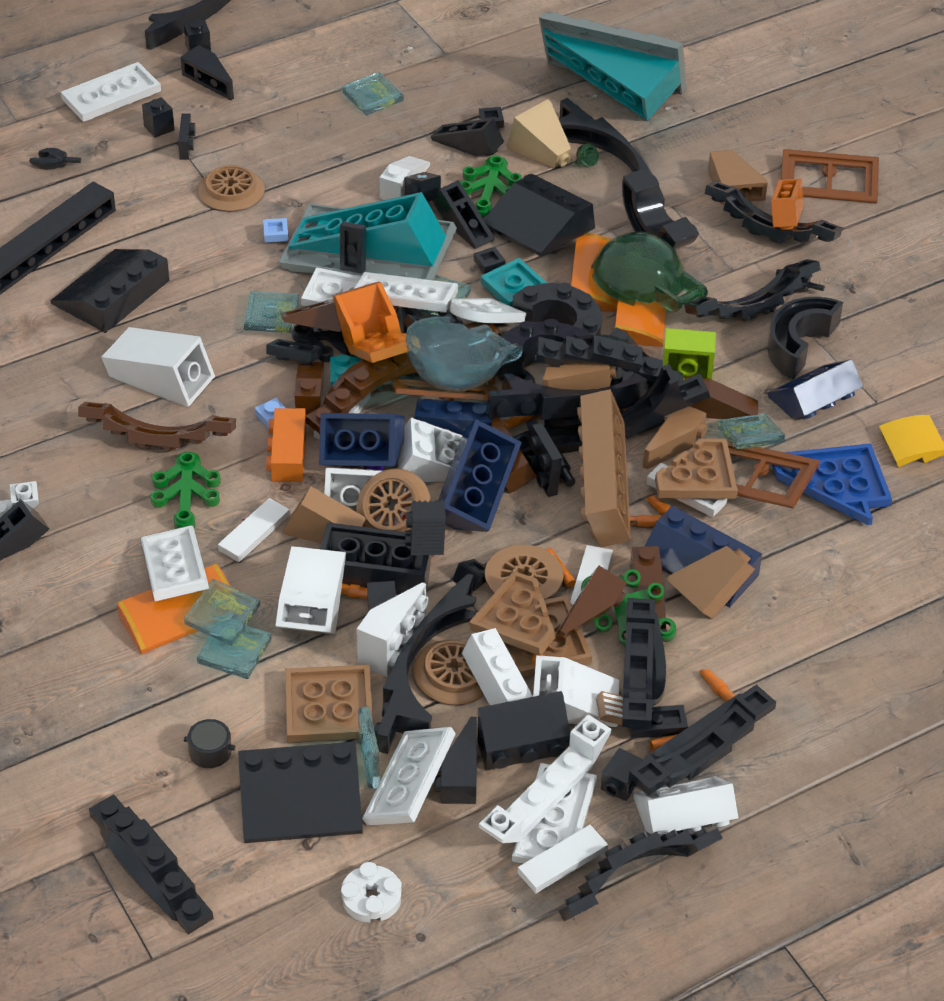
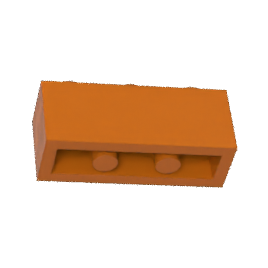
(787, 203)
(287, 445)

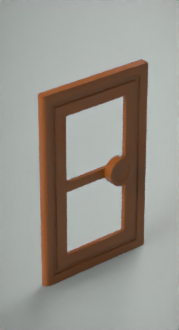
(831, 160)
(400, 387)
(805, 465)

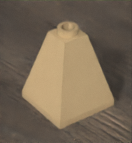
(540, 136)

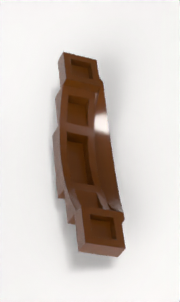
(358, 383)
(147, 434)

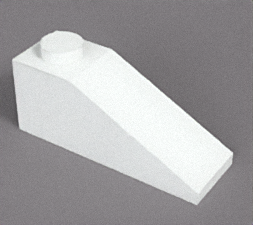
(393, 178)

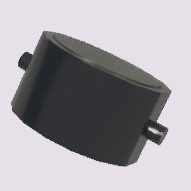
(209, 743)

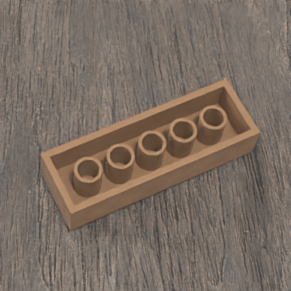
(604, 469)

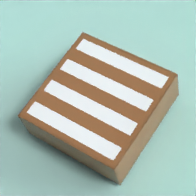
(610, 707)

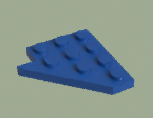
(844, 480)

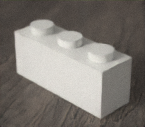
(494, 668)

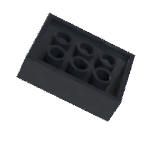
(540, 215)
(114, 287)
(300, 792)

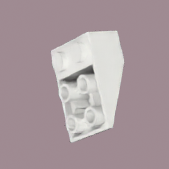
(427, 450)
(311, 590)
(389, 628)
(578, 684)

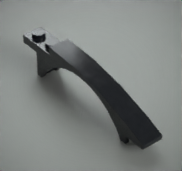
(170, 24)
(583, 129)
(528, 398)
(661, 400)
(400, 707)

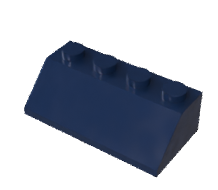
(478, 477)
(686, 540)

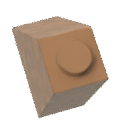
(734, 171)
(579, 375)
(314, 512)
(713, 579)

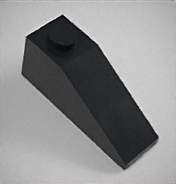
(206, 69)
(472, 137)
(457, 207)
(20, 529)
(459, 768)

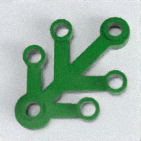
(496, 167)
(187, 465)
(621, 611)

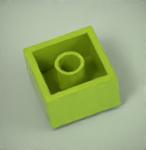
(690, 352)

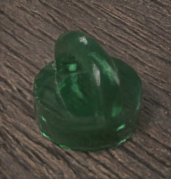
(587, 155)

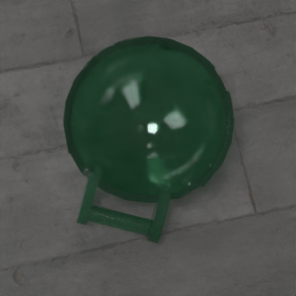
(644, 270)

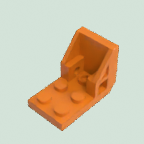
(369, 323)

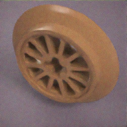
(231, 188)
(390, 477)
(544, 567)
(432, 664)

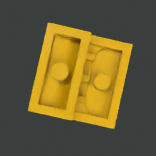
(912, 439)

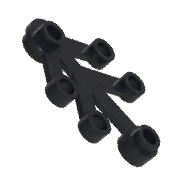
(312, 335)

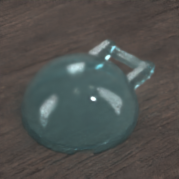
(457, 356)

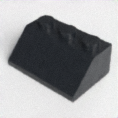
(523, 730)

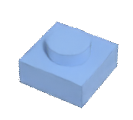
(275, 230)
(266, 411)

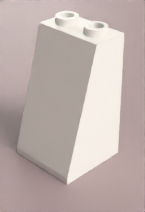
(160, 363)

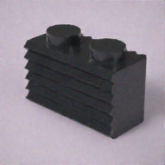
(426, 527)

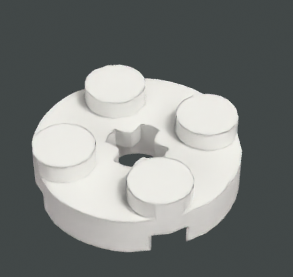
(367, 878)

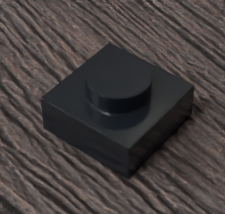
(489, 113)
(489, 259)

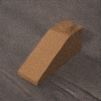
(675, 436)

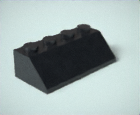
(376, 556)

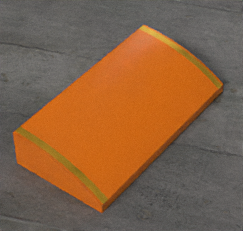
(585, 252)
(642, 322)
(161, 621)

